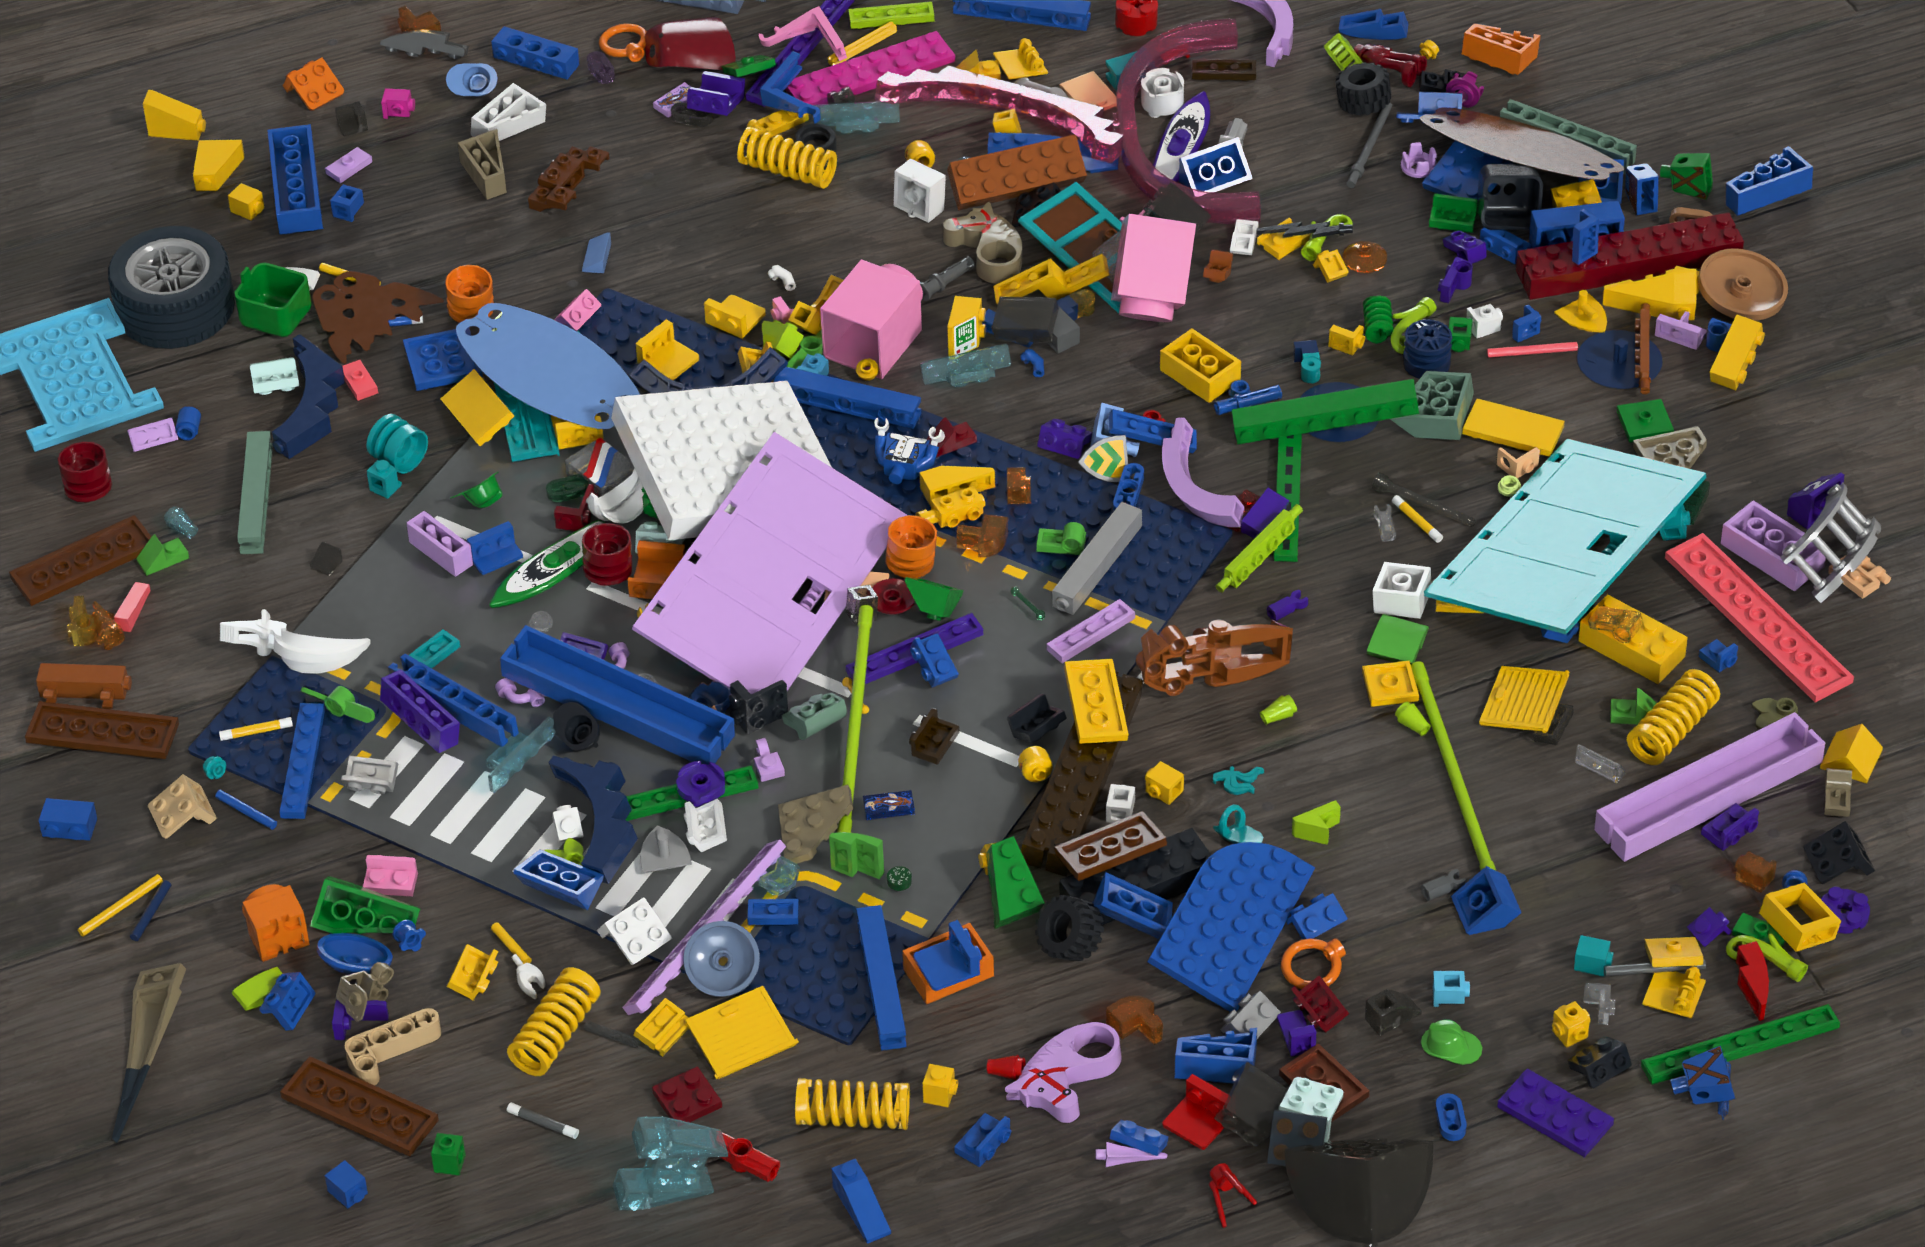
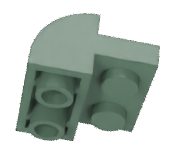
(815, 714)

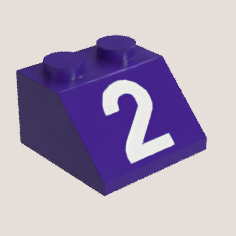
(1809, 502)

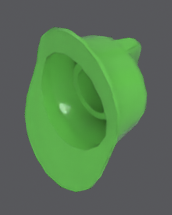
(1451, 1043)

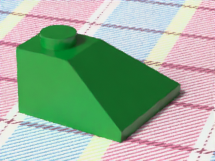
(933, 597)

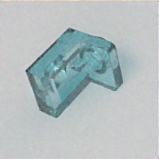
(782, 878)

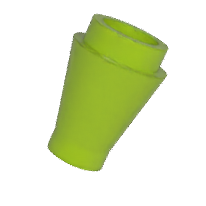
(1280, 709)
(1412, 718)

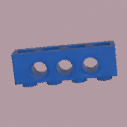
(535, 52)

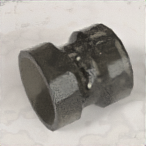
(845, 95)

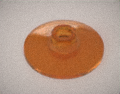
(1365, 257)

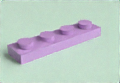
(1090, 631)

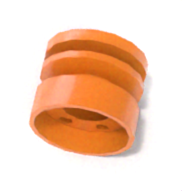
(468, 291)
(911, 546)

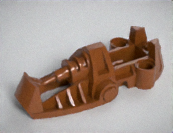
(1211, 654)

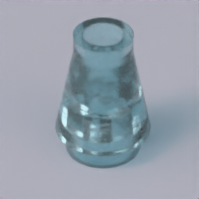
(178, 520)

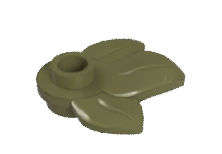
(1773, 710)

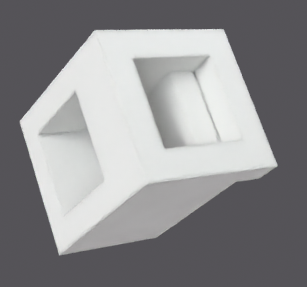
(1485, 320)
(1119, 802)

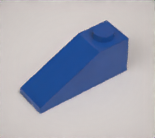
(860, 1200)

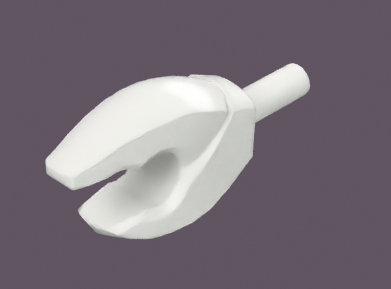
(527, 974)

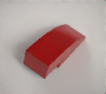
(1753, 977)

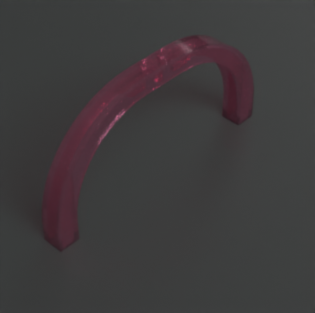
(1160, 50)

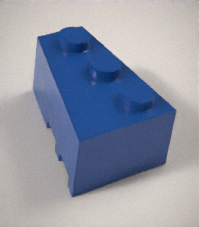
(1214, 1057)

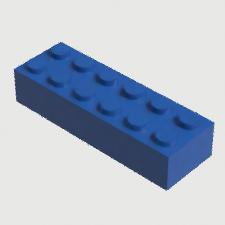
(295, 179)

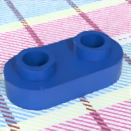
(1452, 1119)

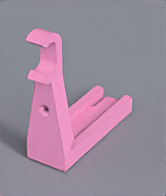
(806, 23)

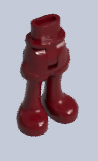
(1407, 64)

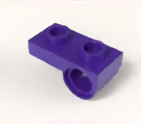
(1466, 246)
(1456, 277)

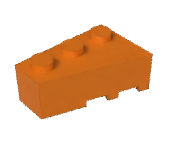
(1500, 49)

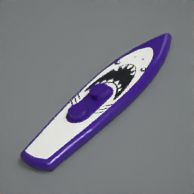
(1183, 135)

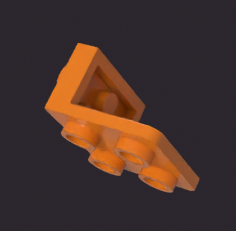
(314, 84)

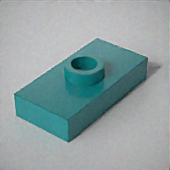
(436, 649)

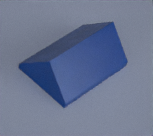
(1215, 167)
(560, 878)
(1133, 906)

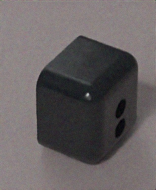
(1508, 210)

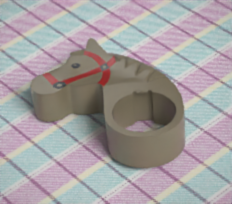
(993, 239)

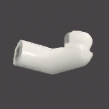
(786, 276)

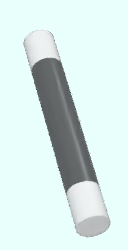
(542, 1120)

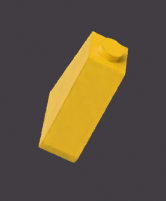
(172, 118)
(216, 162)

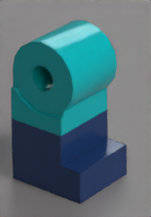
(1308, 355)

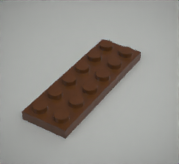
(81, 560)
(102, 730)
(359, 1106)

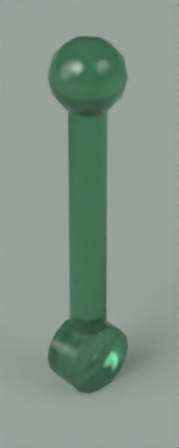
(1040, 614)

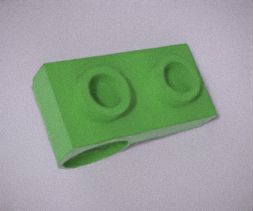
(1065, 541)

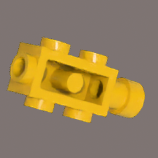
(955, 507)

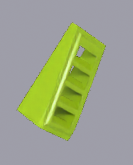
(1336, 46)

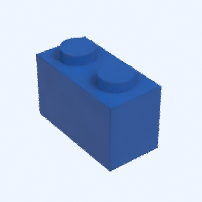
(68, 819)

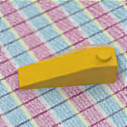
(1666, 294)

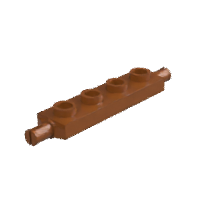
(1642, 353)

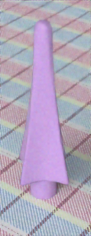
(1118, 1154)

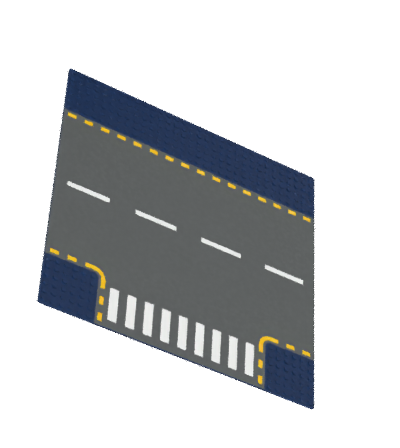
(966, 801)

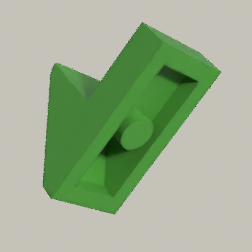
(160, 556)
(1631, 711)

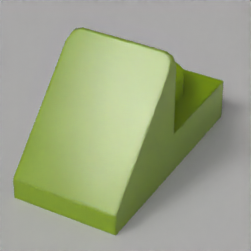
(1315, 823)

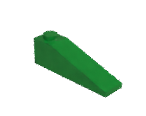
(355, 909)

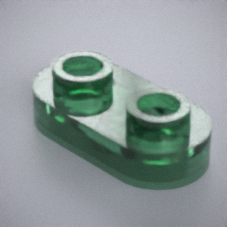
(567, 488)

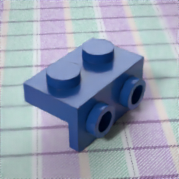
(1317, 918)

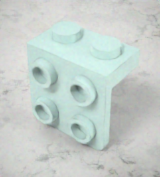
(1312, 1099)

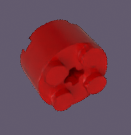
(1136, 16)

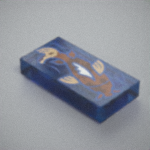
(888, 804)

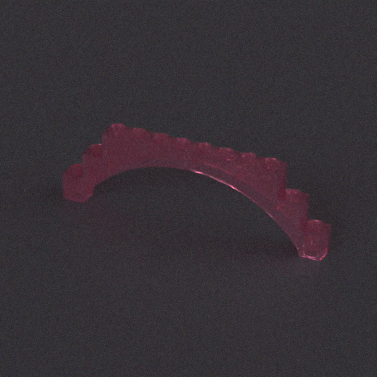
(968, 87)

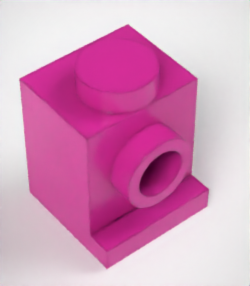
(397, 103)

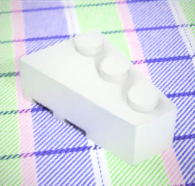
(509, 113)

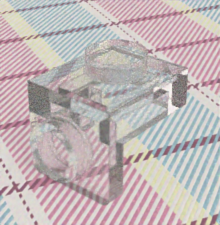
(1600, 994)

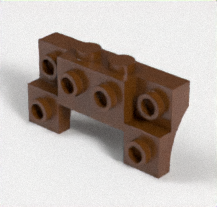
(563, 176)

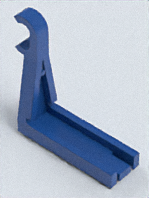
(773, 94)

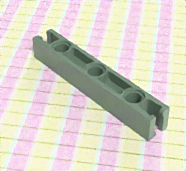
(1604, 143)
(255, 492)

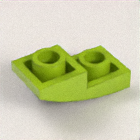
(253, 991)

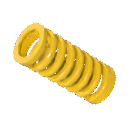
(787, 154)
(1673, 724)
(548, 1004)
(808, 1116)

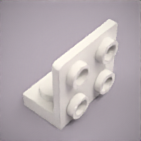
(636, 931)

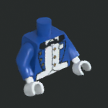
(905, 455)

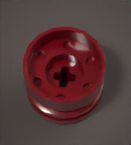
(85, 471)
(607, 554)

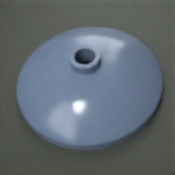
(710, 945)

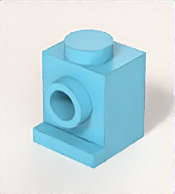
(1449, 987)

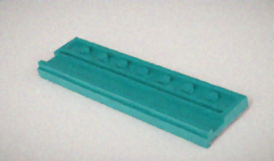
(529, 431)

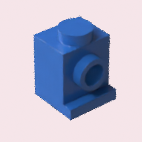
(346, 202)

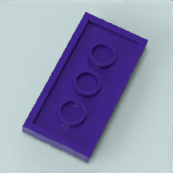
(1555, 1112)

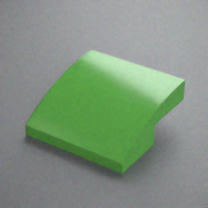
(1397, 639)
(856, 853)

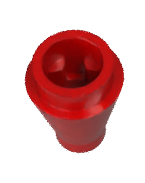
(1007, 1067)

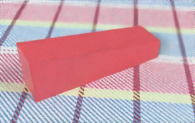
(132, 606)

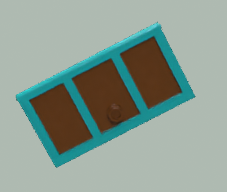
(1072, 228)

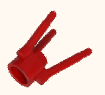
(1225, 1180)

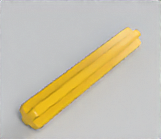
(865, 42)

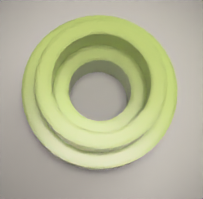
(1509, 486)

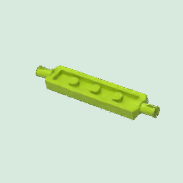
(1259, 549)

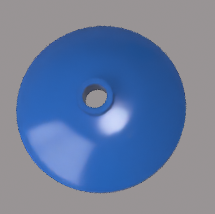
(352, 952)

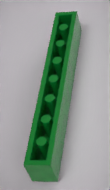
(1325, 411)

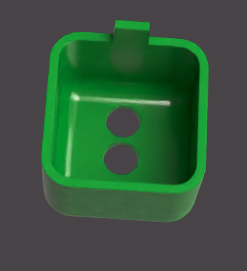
(272, 299)

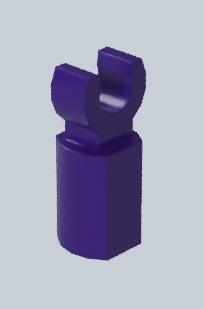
(1286, 606)

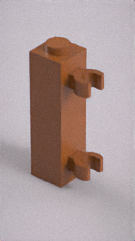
(83, 681)

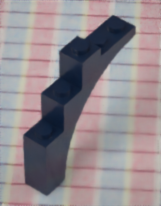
(612, 832)

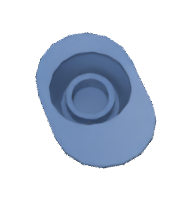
(471, 79)

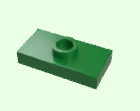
(1755, 928)

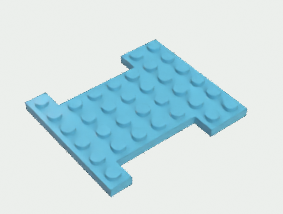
(74, 374)

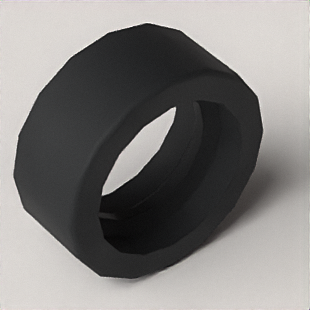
(817, 132)

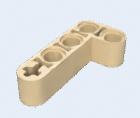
(390, 1040)

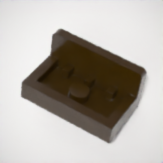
(933, 738)

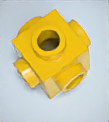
(1571, 1024)

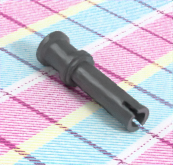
(938, 282)

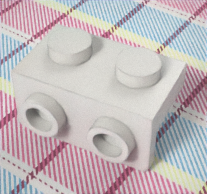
(705, 825)

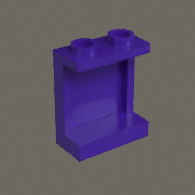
(717, 93)

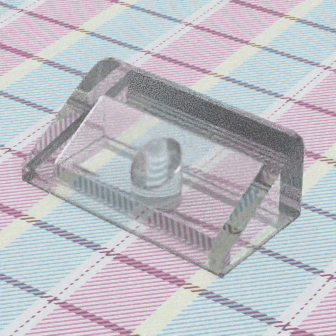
(1599, 764)

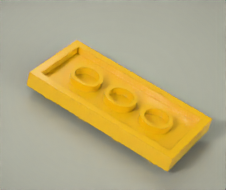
(1096, 701)

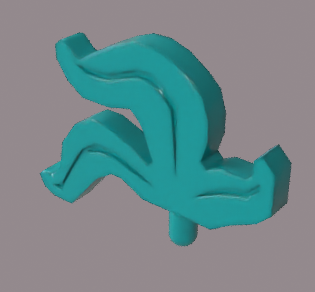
(1231, 784)

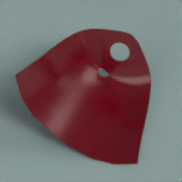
(690, 44)

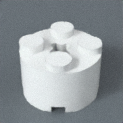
(1162, 92)

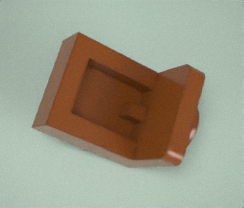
(1219, 266)

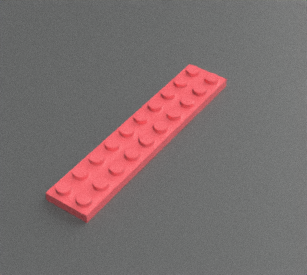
(1759, 617)

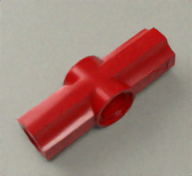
(748, 1159)

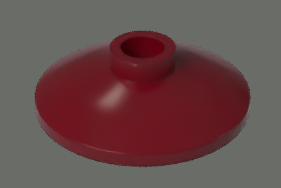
(893, 596)

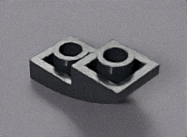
(1434, 82)

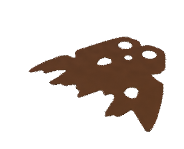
(371, 310)

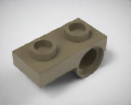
(1837, 792)

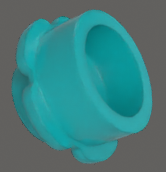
(214, 767)

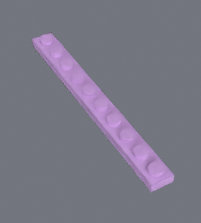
(724, 905)

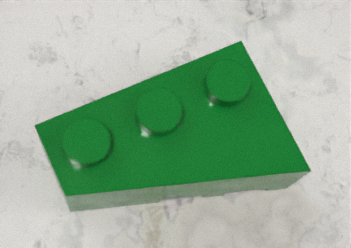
(1011, 883)

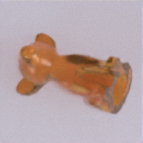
(108, 629)

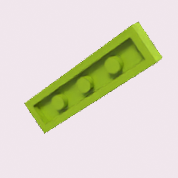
(898, 14)

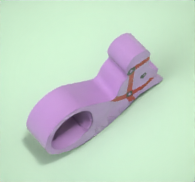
(1057, 1065)

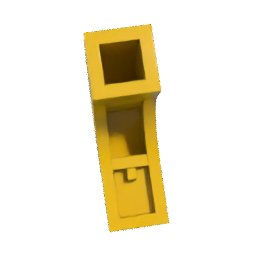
(808, 316)

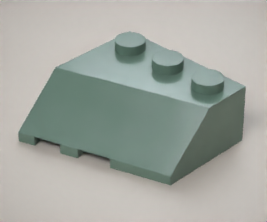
(1442, 406)

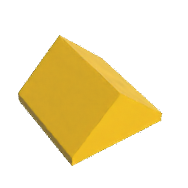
(1855, 751)

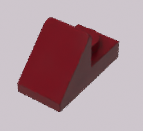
(955, 436)

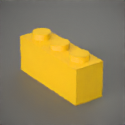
(1737, 352)

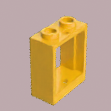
(1800, 937)

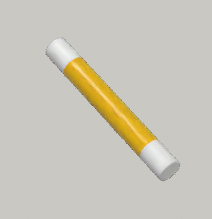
(1417, 518)
(255, 729)

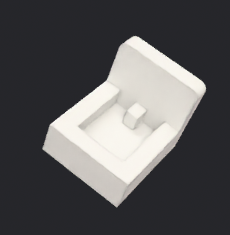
(567, 823)

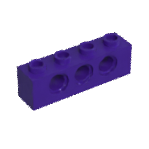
(419, 711)

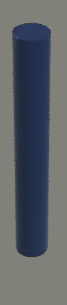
(150, 910)

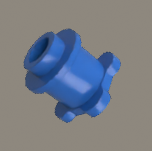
(408, 936)

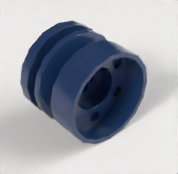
(1427, 347)

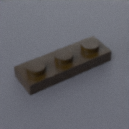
(1223, 69)

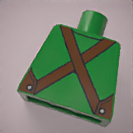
(1690, 174)

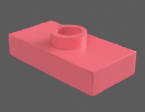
(359, 380)

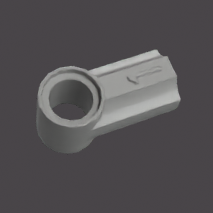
(1235, 129)

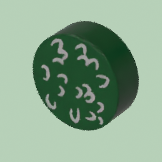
(899, 878)

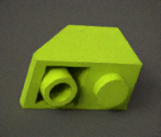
(782, 336)

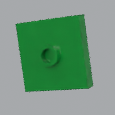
(749, 65)
(1644, 419)

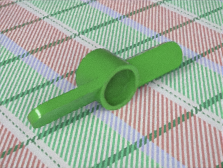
(808, 345)
(342, 703)

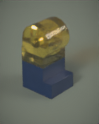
(1078, 304)

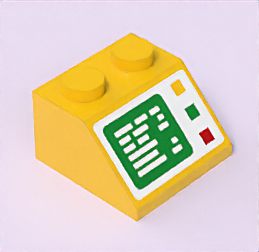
(965, 325)

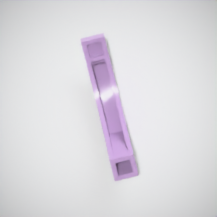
(1281, 19)
(1214, 508)

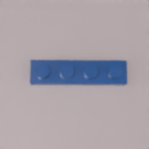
(1143, 428)

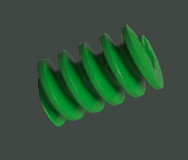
(1377, 318)

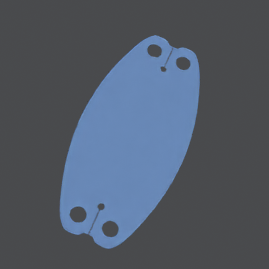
(546, 364)

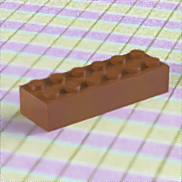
(1016, 171)

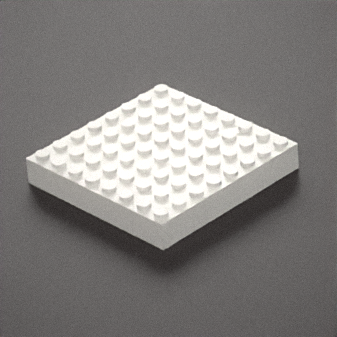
(701, 442)

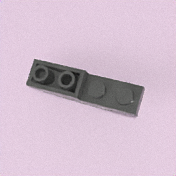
(416, 42)

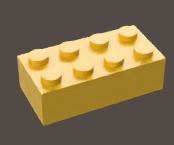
(1650, 653)

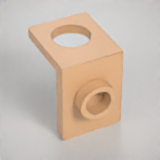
(1519, 466)

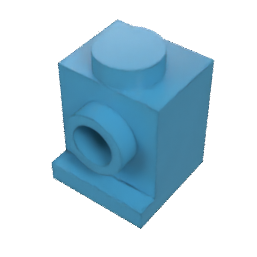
(815, 364)

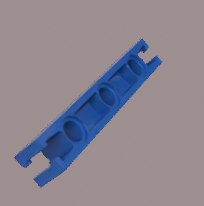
(1053, 13)
(852, 397)
(460, 702)
(881, 978)

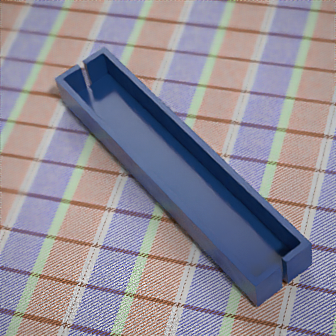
(617, 696)

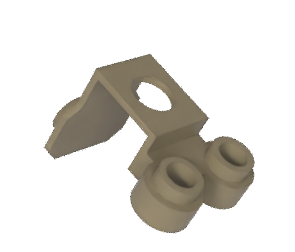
(366, 988)

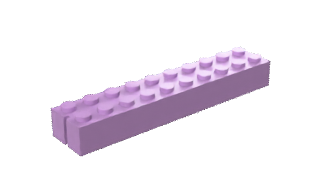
(1709, 786)

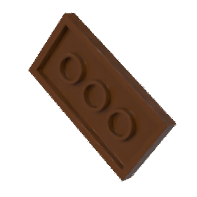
(1110, 846)

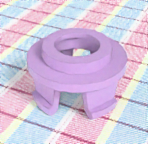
(1424, 161)

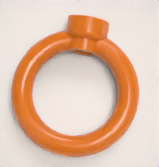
(632, 51)
(1332, 951)

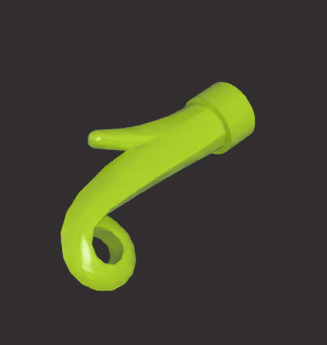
(1313, 245)
(1422, 310)
(1775, 953)

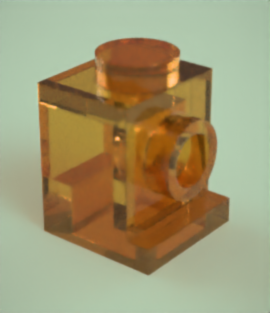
(1018, 486)
(1755, 871)

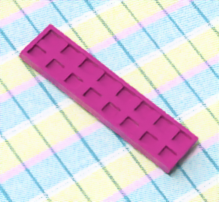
(862, 72)

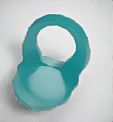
(1238, 831)

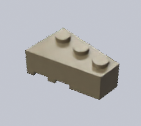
(484, 163)

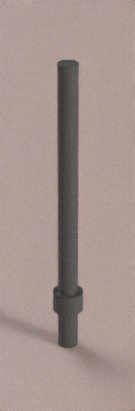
(1358, 168)

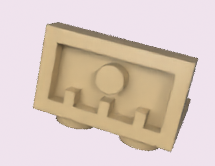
(179, 804)

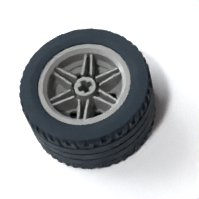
(171, 287)

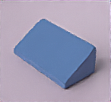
(597, 254)

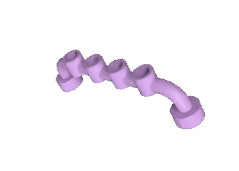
(507, 688)

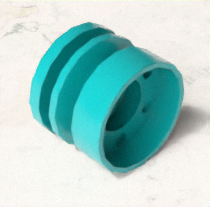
(397, 443)

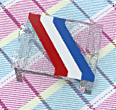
(600, 466)

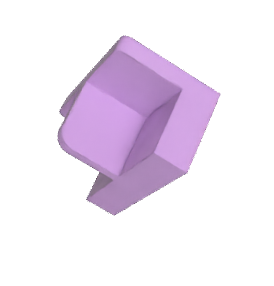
(1679, 331)

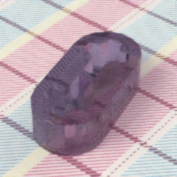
(600, 67)

